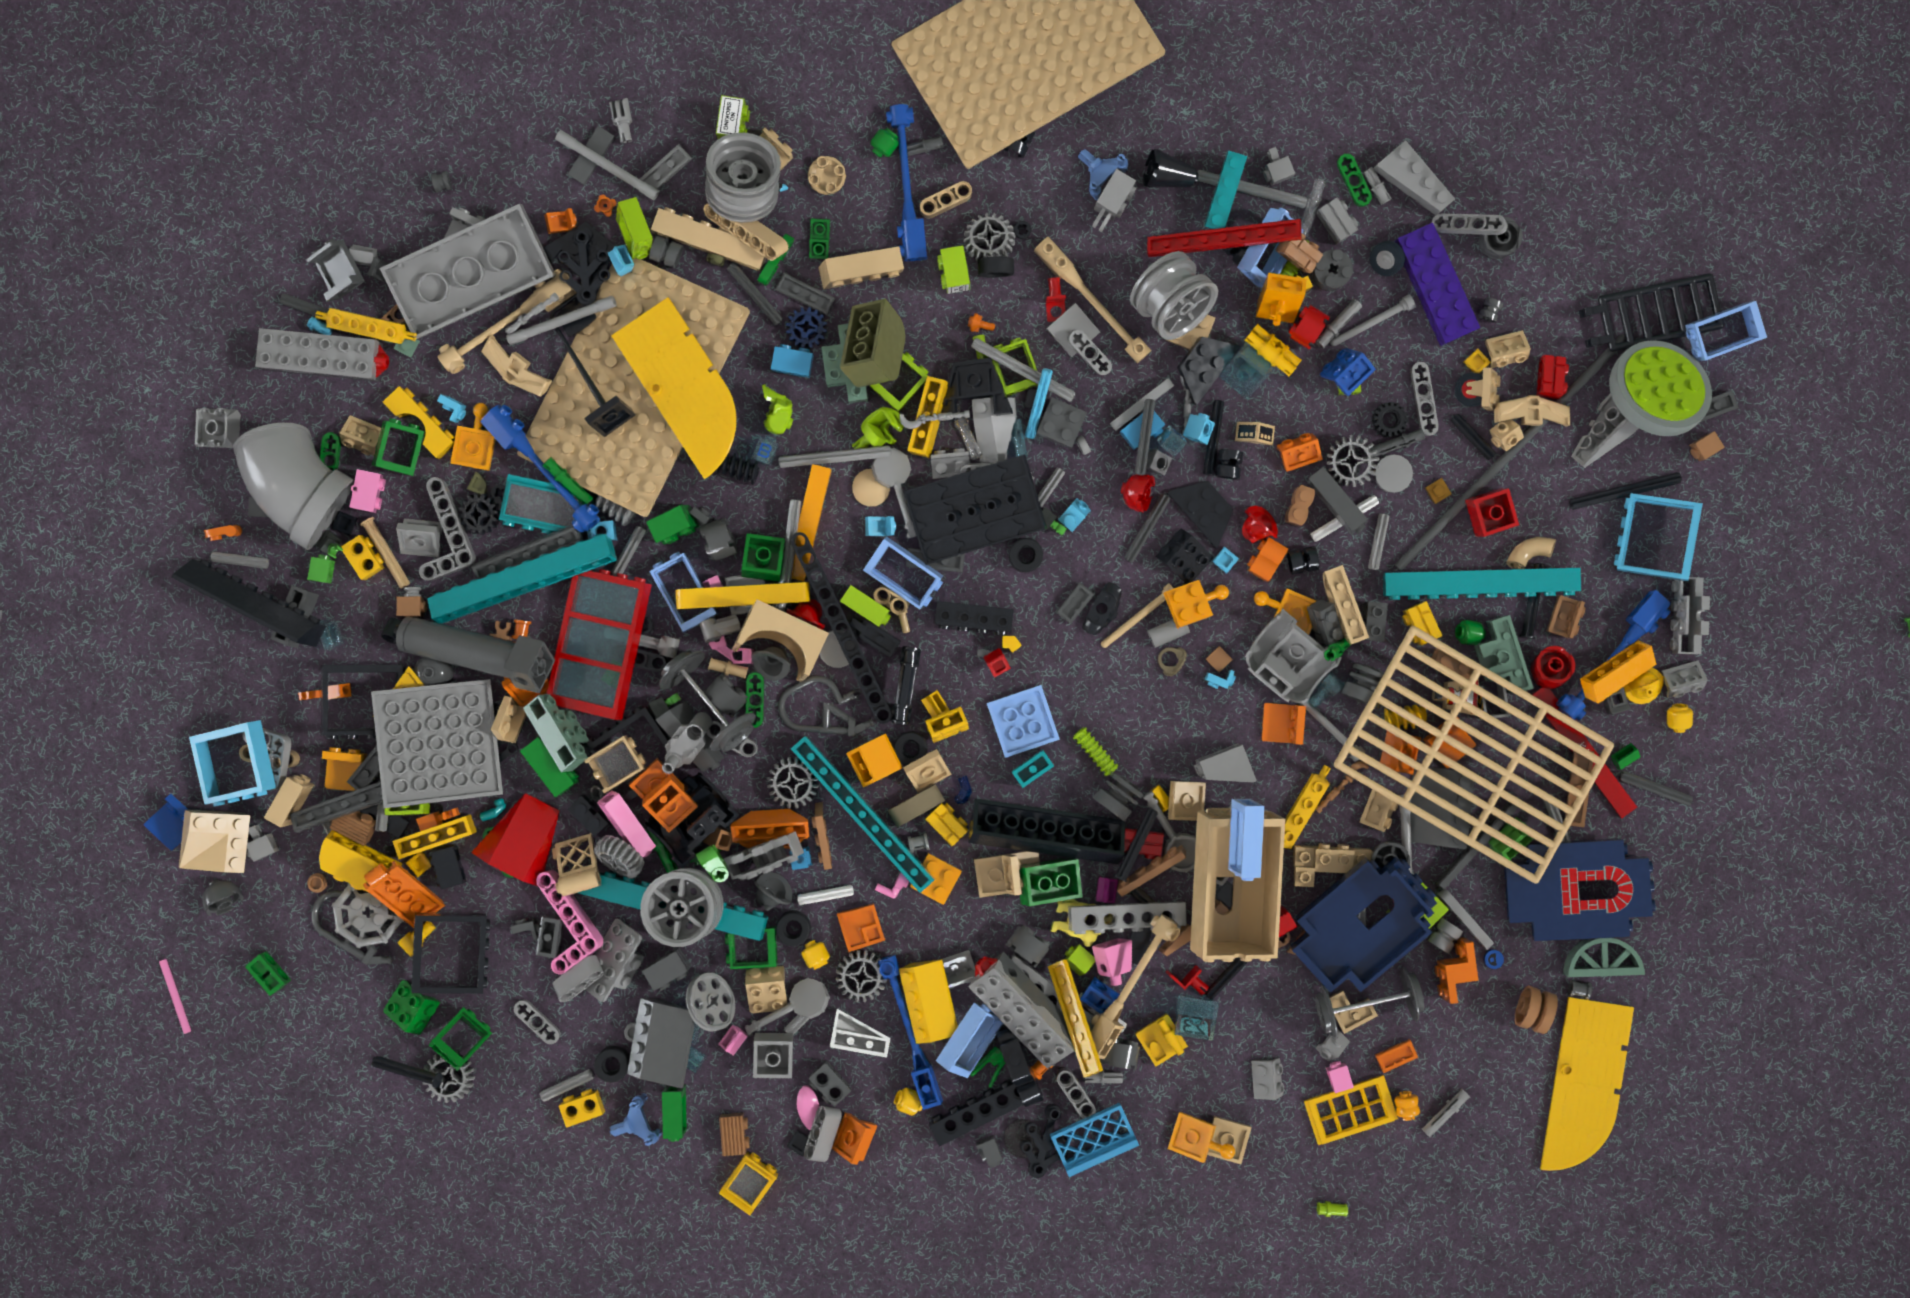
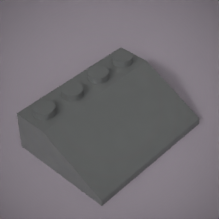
(1427, 833)
(661, 1042)

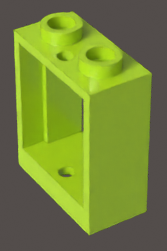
(634, 228)
(1022, 385)
(890, 399)
(866, 606)

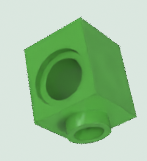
(321, 569)

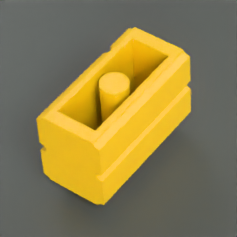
(1421, 617)
(947, 724)
(947, 823)

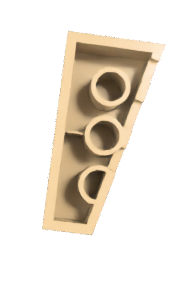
(861, 267)

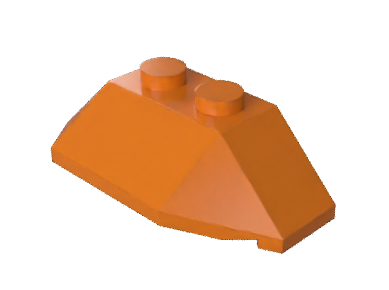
(766, 825)

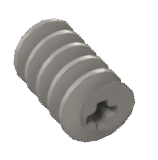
(614, 509)

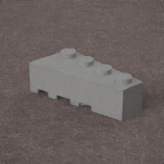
(1414, 178)

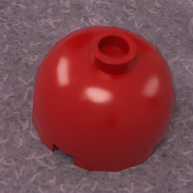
(1137, 492)

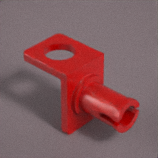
(1055, 298)
(1191, 979)

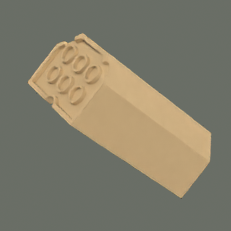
(1254, 919)

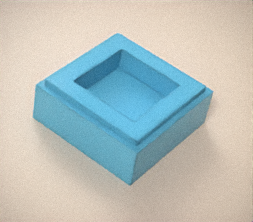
(1225, 560)

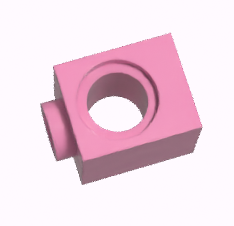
(1339, 1076)

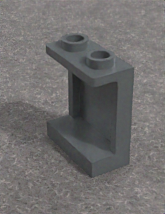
(336, 269)

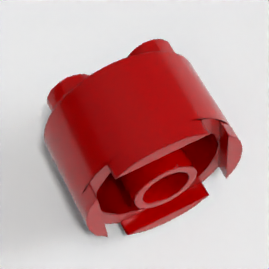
(1308, 327)
(1549, 659)

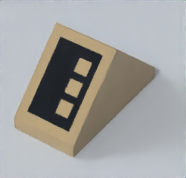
(1255, 433)

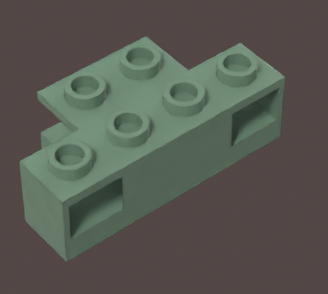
(834, 375)
(1503, 653)
(558, 731)

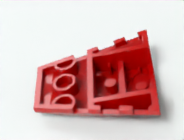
(521, 839)

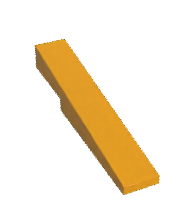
(811, 514)

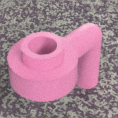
(900, 882)

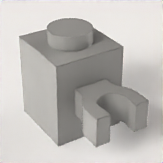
(1278, 169)
(261, 845)

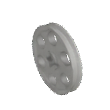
(704, 999)

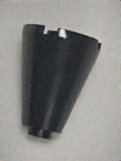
(1168, 171)

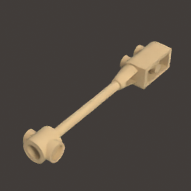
(1065, 269)
(452, 357)
(1106, 1025)

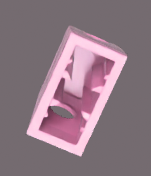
(1113, 959)

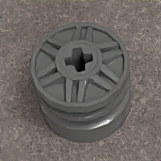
(1364, 685)
(1118, 796)

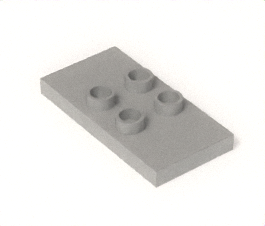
(468, 271)

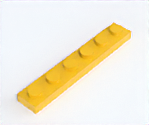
(1075, 1018)

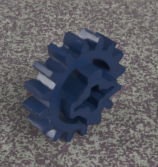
(819, 330)

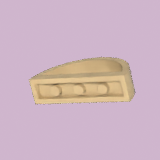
(1340, 593)

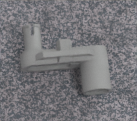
(686, 742)

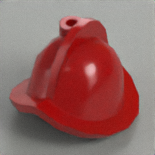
(1258, 524)
(808, 612)

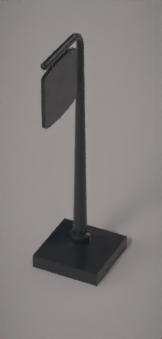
(610, 413)

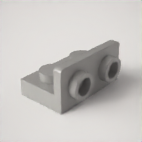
(948, 464)
(1684, 679)

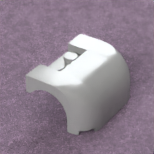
(1288, 659)

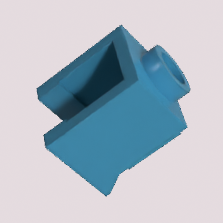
(804, 859)

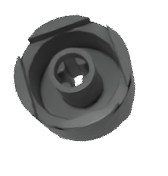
(1496, 249)
(1332, 281)
(718, 539)
(725, 695)
(1027, 946)
(1123, 1055)

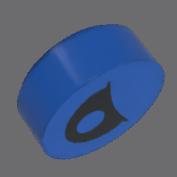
(1493, 959)

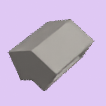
(363, 255)

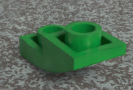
(819, 238)

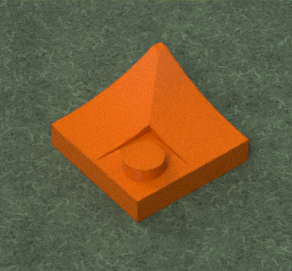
(860, 927)

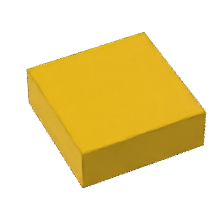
(1476, 361)
(419, 864)

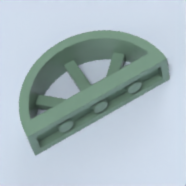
(1594, 969)

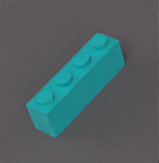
(1225, 190)

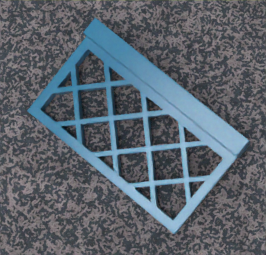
(1100, 1151)

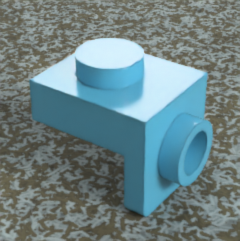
(1074, 514)
(880, 526)
(1215, 681)

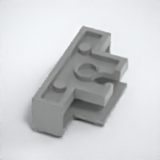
(1687, 616)
(765, 856)

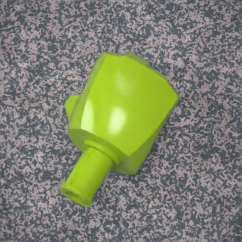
(878, 435)

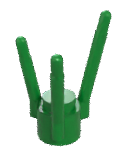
(995, 1058)

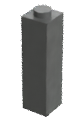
(1337, 501)

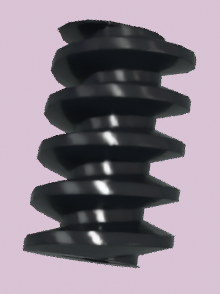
(740, 468)

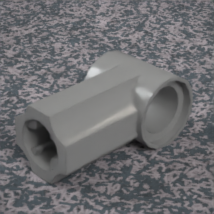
(714, 629)

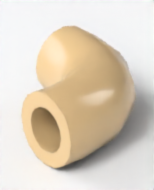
(1528, 549)

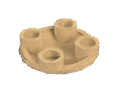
(826, 175)
(868, 490)

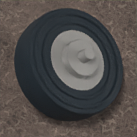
(1387, 258)

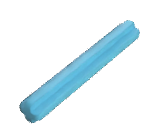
(1038, 403)

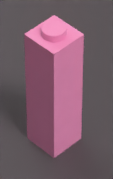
(626, 823)

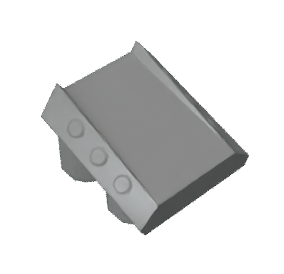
(217, 427)

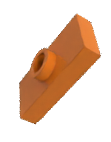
(1396, 1056)

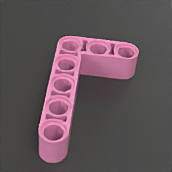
(571, 923)

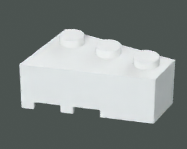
(857, 1037)

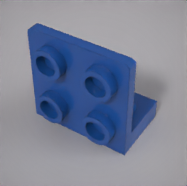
(1348, 370)
(168, 823)

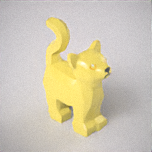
(1088, 938)

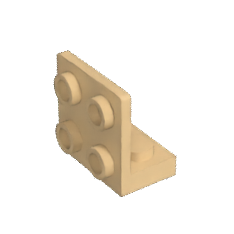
(1011, 867)

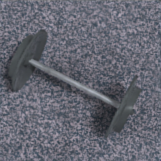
(681, 668)
(1412, 995)

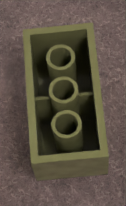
(873, 344)

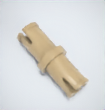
(728, 668)

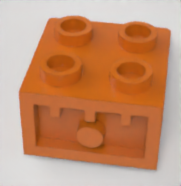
(1283, 723)
(1447, 749)

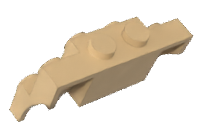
(1324, 859)

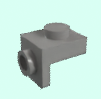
(1331, 1048)

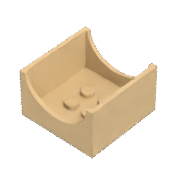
(796, 635)

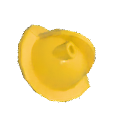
(1645, 687)

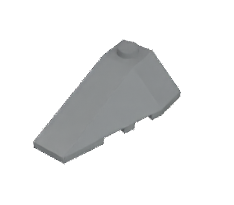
(991, 430)
(1606, 433)

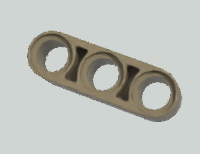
(916, 805)

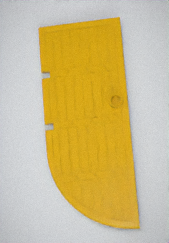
(680, 385)
(1585, 1081)

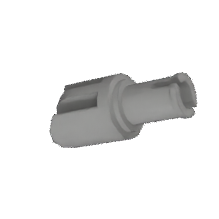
(622, 118)

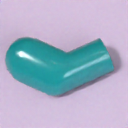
(492, 813)

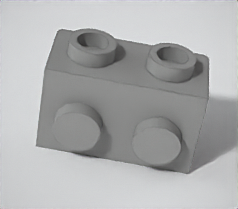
(959, 969)
(1267, 1079)

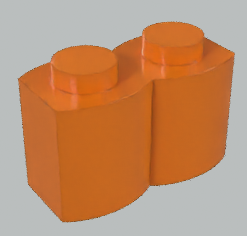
(1267, 559)

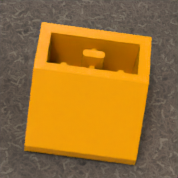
(874, 760)

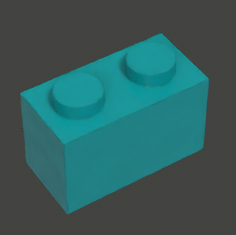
(1032, 768)

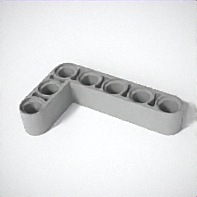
(450, 533)

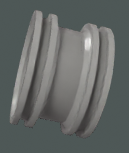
(742, 191)
(1173, 295)
(656, 918)

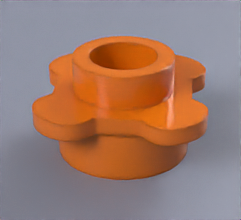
(607, 211)

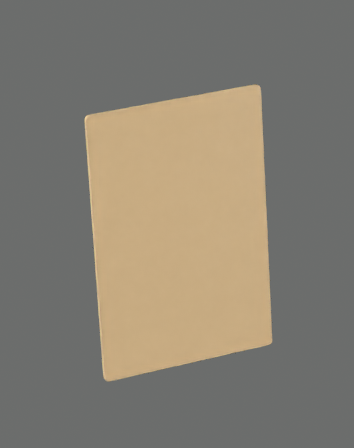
(1018, 64)
(638, 455)

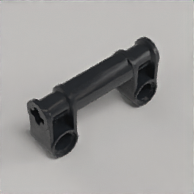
(908, 666)

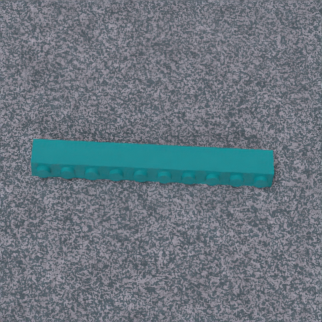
(522, 578)
(1482, 582)
(863, 814)
(630, 893)

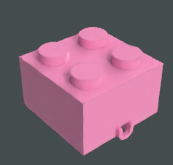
(367, 491)

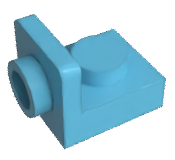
(451, 404)

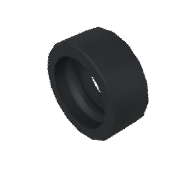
(996, 267)

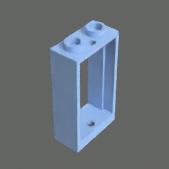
(1254, 252)
(1752, 321)
(660, 567)
(870, 569)
(1246, 838)
(970, 1040)

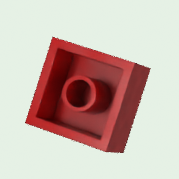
(1492, 512)

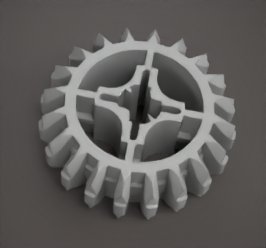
(997, 237)
(1352, 451)
(776, 785)
(619, 856)
(852, 974)
(465, 1082)

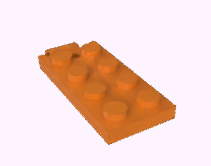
(401, 892)

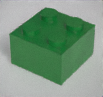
(672, 524)
(763, 557)

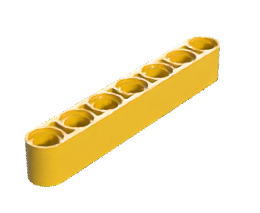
(742, 595)

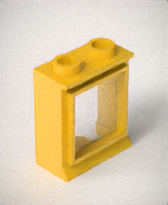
(749, 1182)

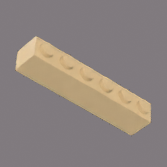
(705, 238)

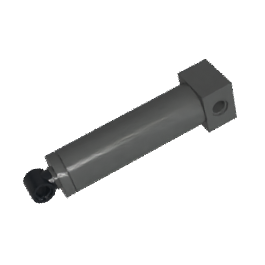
(523, 661)

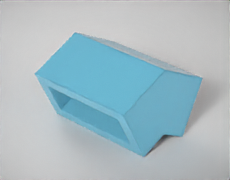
(621, 260)

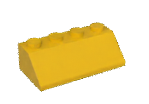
(928, 1001)

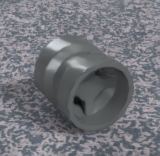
(1490, 309)

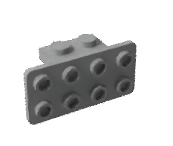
(617, 960)

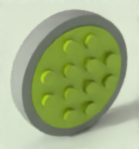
(1660, 388)

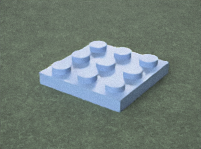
(1023, 721)

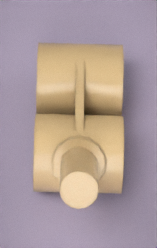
(890, 603)

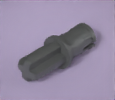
(925, 145)

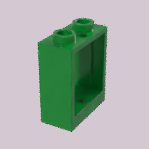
(377, 459)
(772, 952)
(449, 1054)
(674, 1113)

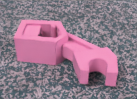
(722, 648)

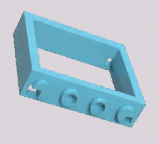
(1627, 522)
(258, 755)

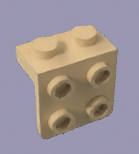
(766, 989)

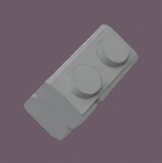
(1337, 220)

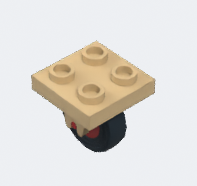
(1474, 389)

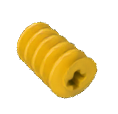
(1397, 720)

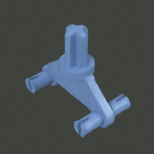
(1101, 170)
(637, 1122)

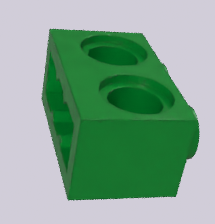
(268, 973)

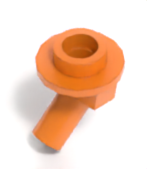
(975, 323)

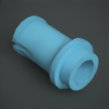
(319, 326)

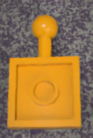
(472, 445)
(1190, 603)
(1292, 603)
(944, 875)
(1194, 1138)

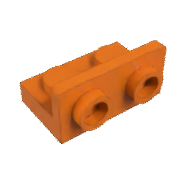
(1300, 451)

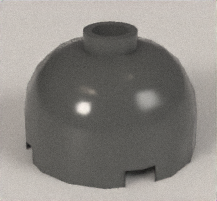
(433, 671)
(1387, 850)
(217, 897)

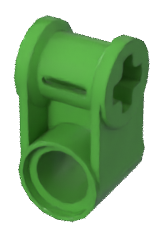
(713, 863)

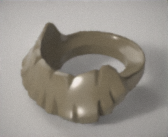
(1181, 655)

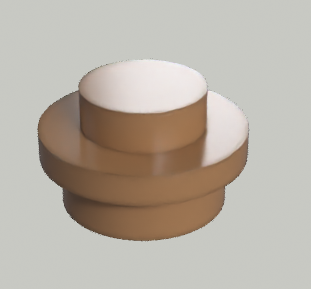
(317, 882)

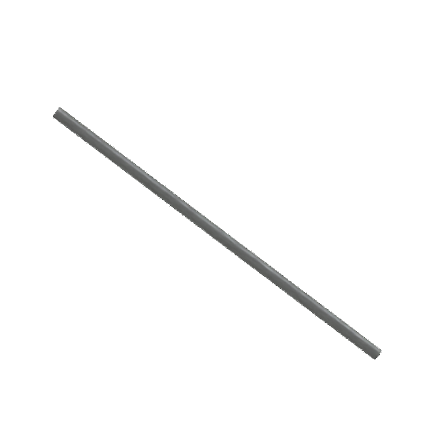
(1502, 461)

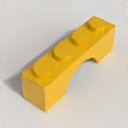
(436, 440)

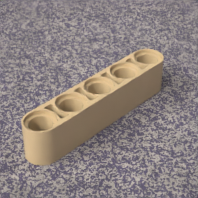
(752, 234)

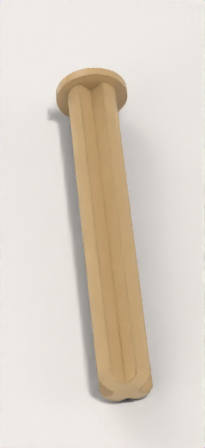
(385, 552)

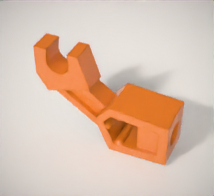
(334, 692)
(436, 818)

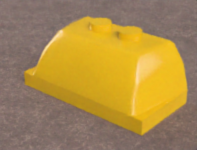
(350, 860)

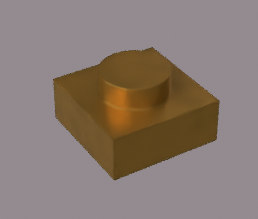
(1438, 491)

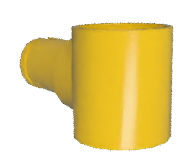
(407, 941)

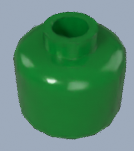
(884, 142)
(1470, 632)

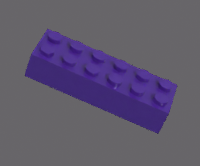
(1437, 285)

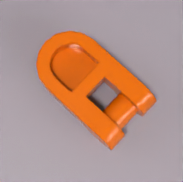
(216, 533)

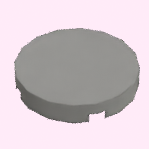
(1393, 473)
(832, 652)

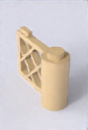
(577, 878)

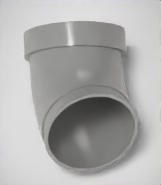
(291, 480)

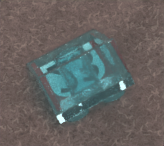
(1246, 371)
(1196, 1017)

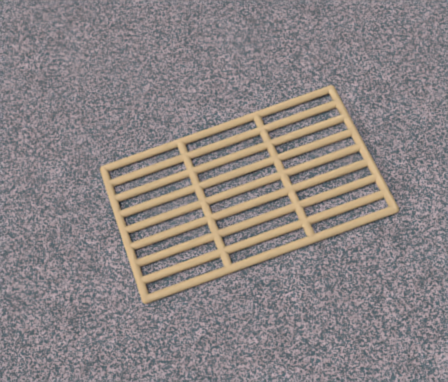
(1441, 735)

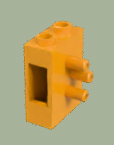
(1281, 298)

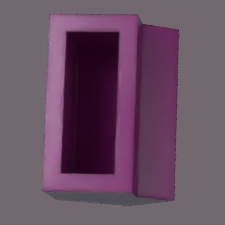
(1106, 889)

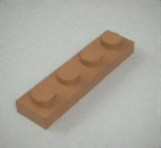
(1578, 782)
(1156, 867)

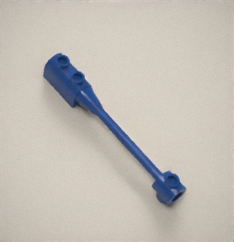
(911, 229)
(510, 435)
(1642, 621)
(923, 1072)

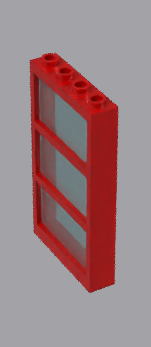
(599, 643)

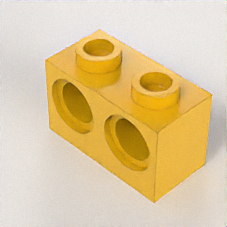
(359, 560)
(583, 1111)

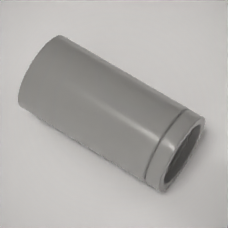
(1166, 632)

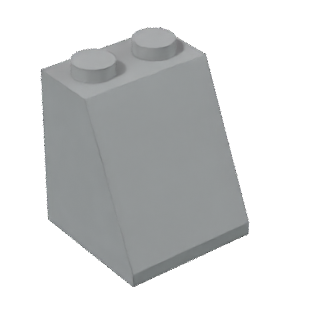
(1226, 765)

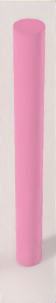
(175, 996)

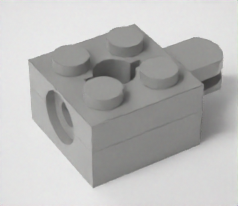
(1113, 198)

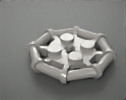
(360, 921)

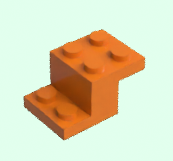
(663, 795)
(1456, 970)

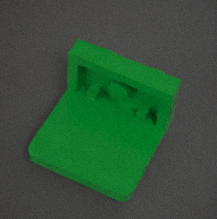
(410, 1009)

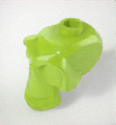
(780, 412)

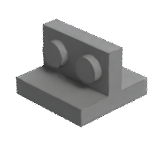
(419, 537)

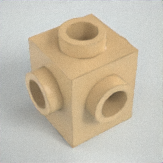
(1506, 434)

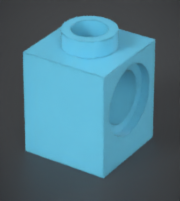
(1199, 428)
(610, 527)

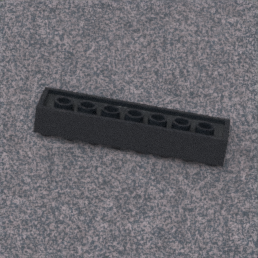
(251, 602)
(1047, 831)

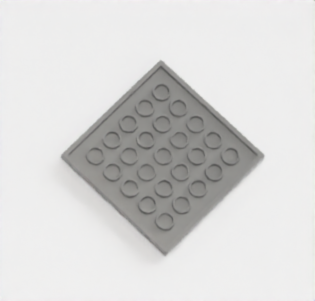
(436, 743)

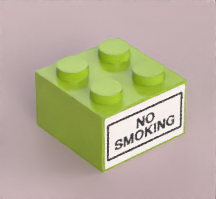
(732, 116)
(955, 271)

